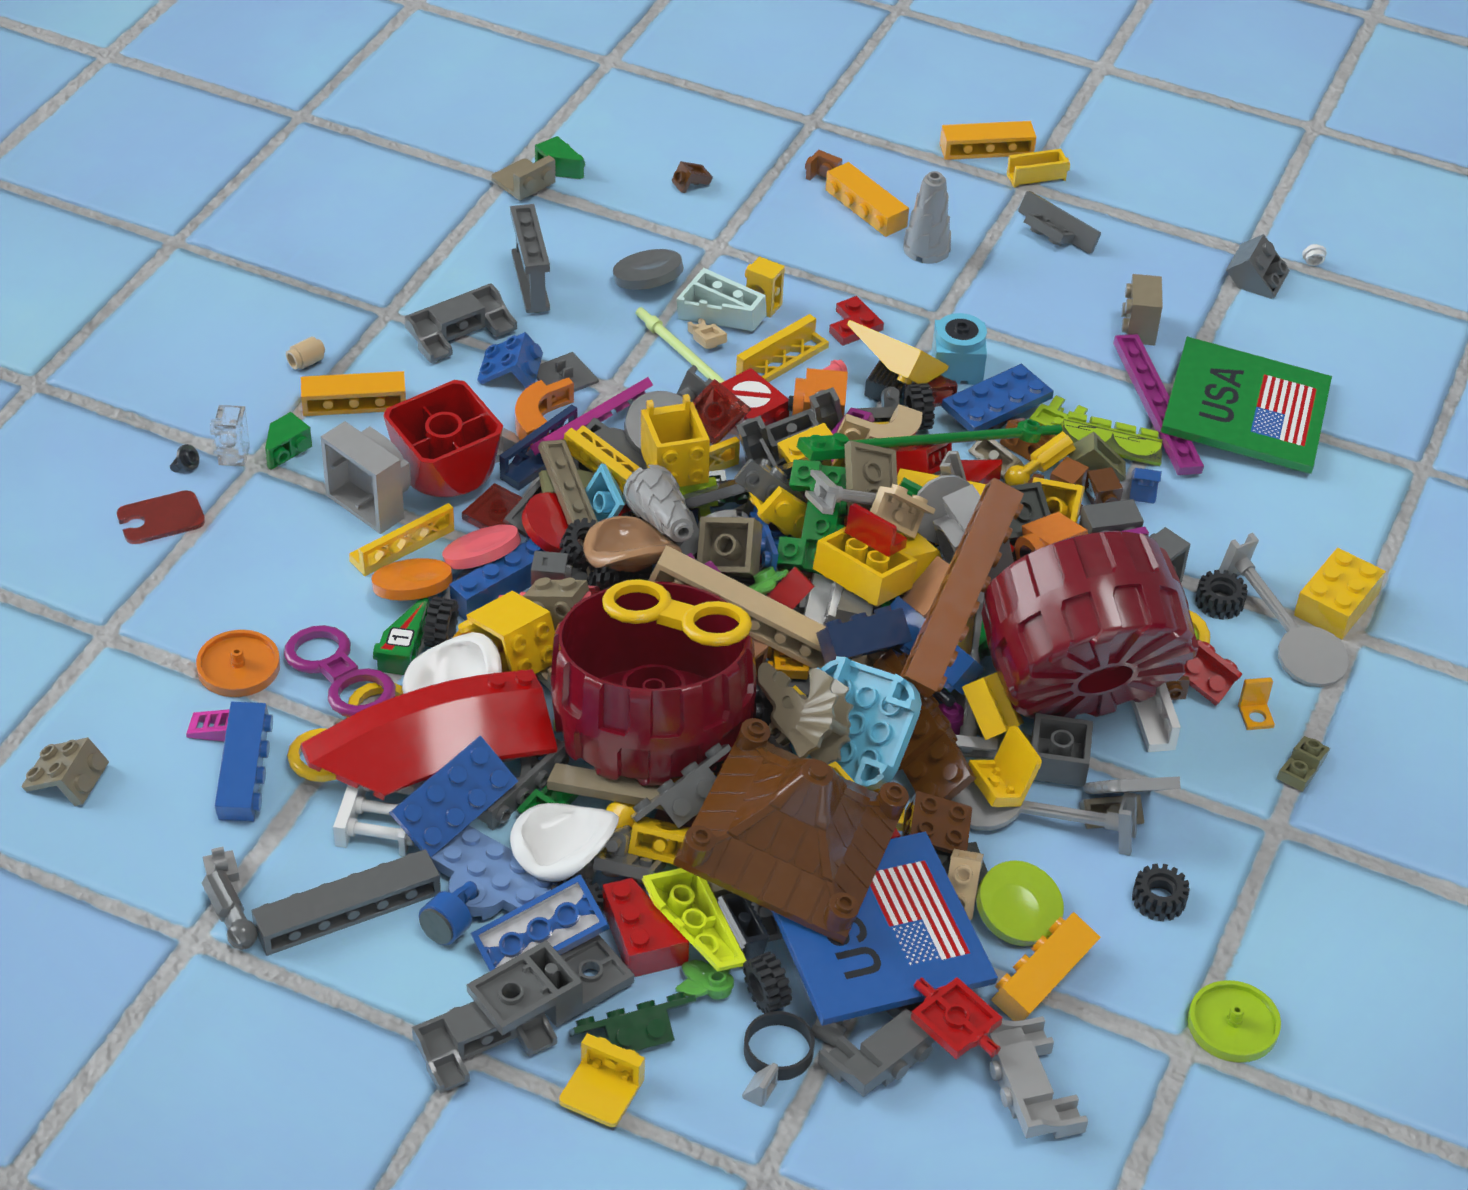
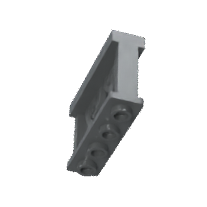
(530, 258)
(527, 782)

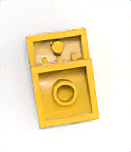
(991, 706)

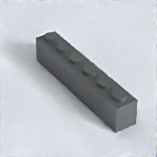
(346, 902)

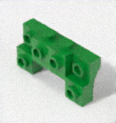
(817, 525)

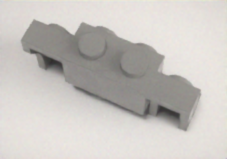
(1025, 1083)

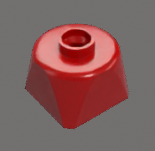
(445, 439)

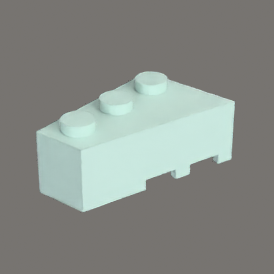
(721, 302)

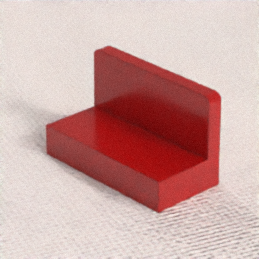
(874, 531)

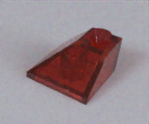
(719, 410)

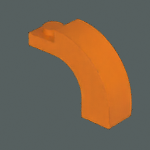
(539, 400)

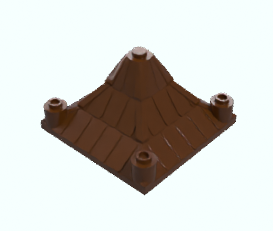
(791, 833)

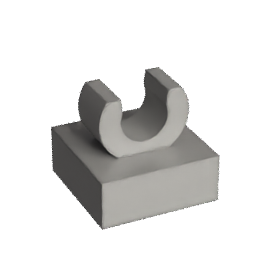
(222, 861)

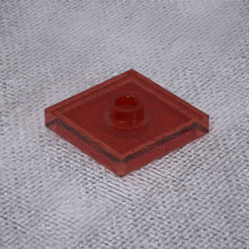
(491, 507)

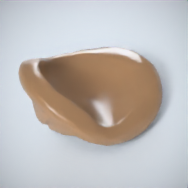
(625, 544)

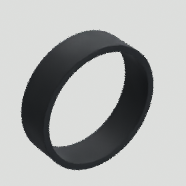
(784, 1019)

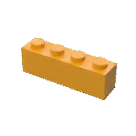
(987, 140)
(867, 199)
(351, 393)
(1045, 968)

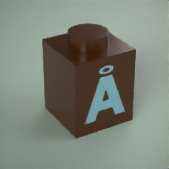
(1103, 486)

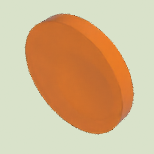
(412, 579)
(238, 663)

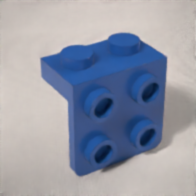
(515, 355)

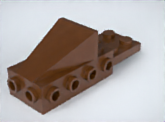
(932, 756)

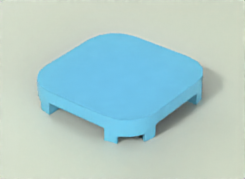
(880, 721)

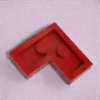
(856, 311)

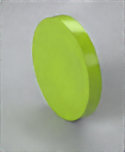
(1019, 902)
(1234, 1021)

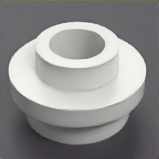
(1314, 254)

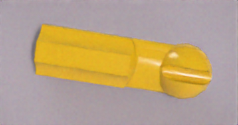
(1041, 459)

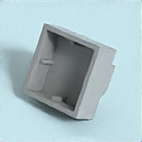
(365, 475)
(951, 527)

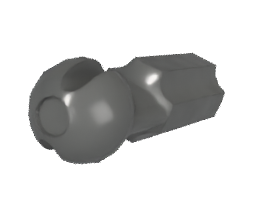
(240, 932)

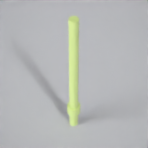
(655, 325)

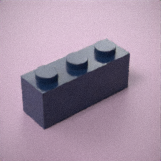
(864, 634)

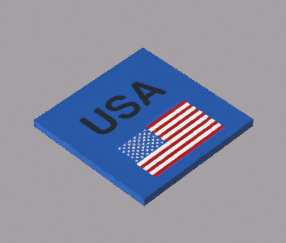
(903, 932)

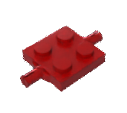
(956, 1017)

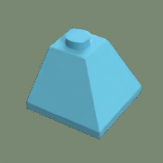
(604, 494)

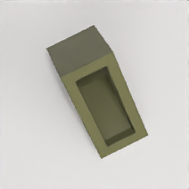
(1098, 455)

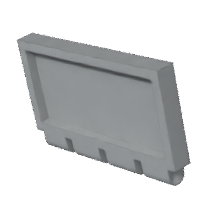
(1132, 785)

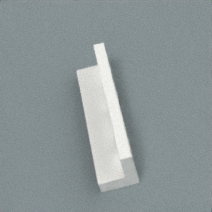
(823, 599)
(1158, 721)

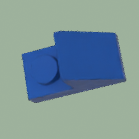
(1144, 485)

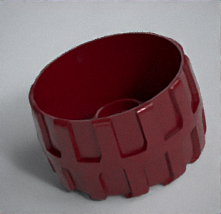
(1088, 625)
(645, 693)

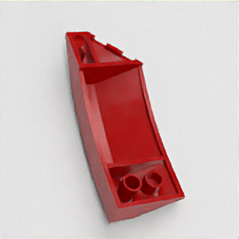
(426, 728)

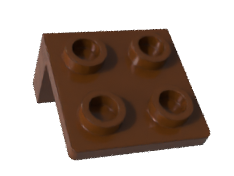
(942, 819)

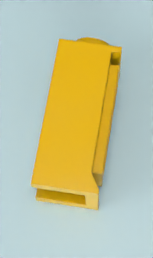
(1037, 167)

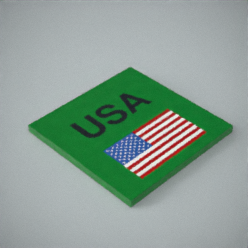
(1247, 405)

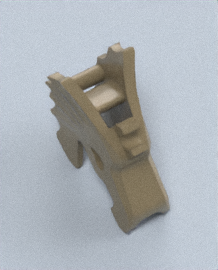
(813, 723)

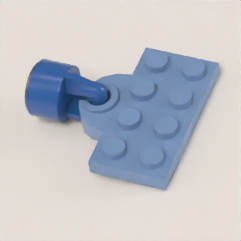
(480, 884)

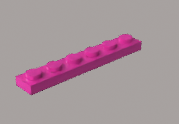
(600, 412)

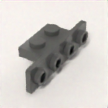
(1057, 224)
(764, 480)
(686, 795)

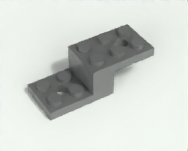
(550, 984)

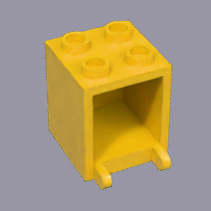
(676, 441)
(518, 629)

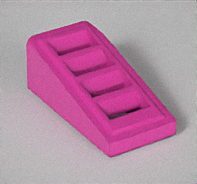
(214, 733)

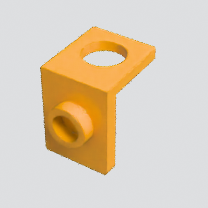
(1253, 699)

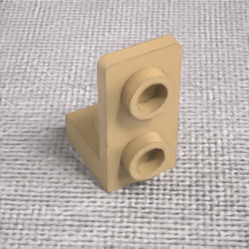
(964, 876)

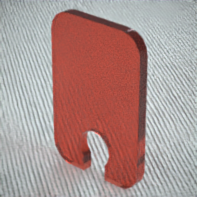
(162, 516)

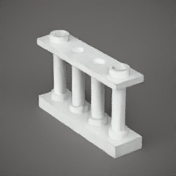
(355, 803)

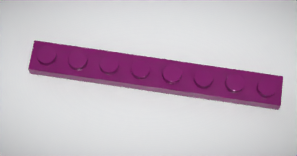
(1155, 401)

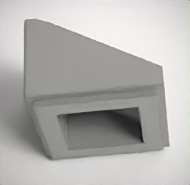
(762, 1085)

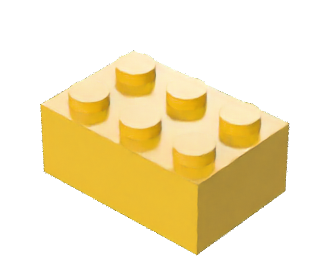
(864, 568)
(1339, 593)

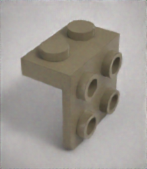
(526, 177)
(557, 595)
(70, 767)

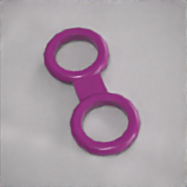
(337, 668)

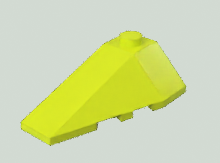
(696, 914)

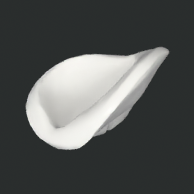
(453, 659)
(560, 839)

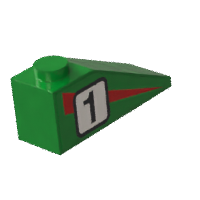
(402, 640)

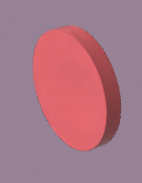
(481, 546)

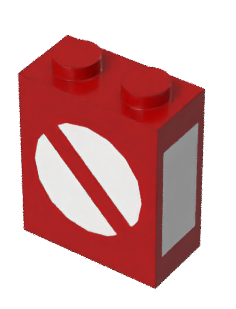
(759, 396)

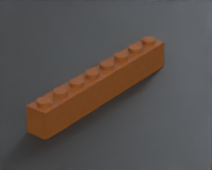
(961, 587)

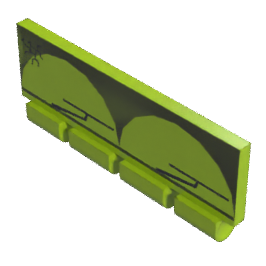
(1122, 438)

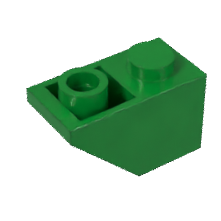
(567, 161)
(286, 439)

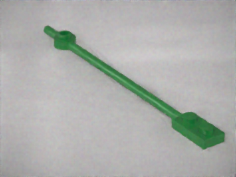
(833, 447)

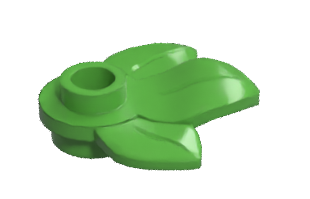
(767, 580)
(704, 979)

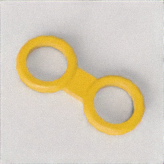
(676, 613)
(294, 751)

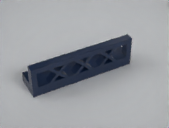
(527, 465)

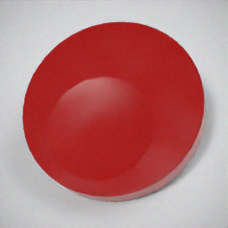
(545, 521)

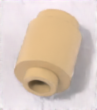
(305, 353)

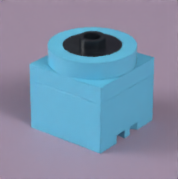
(961, 344)

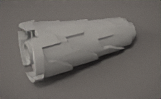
(929, 222)
(657, 499)

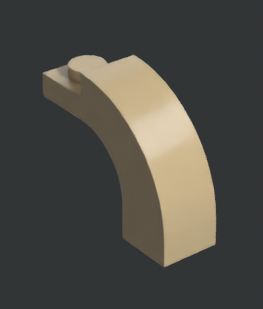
(902, 423)

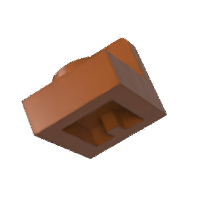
(821, 163)

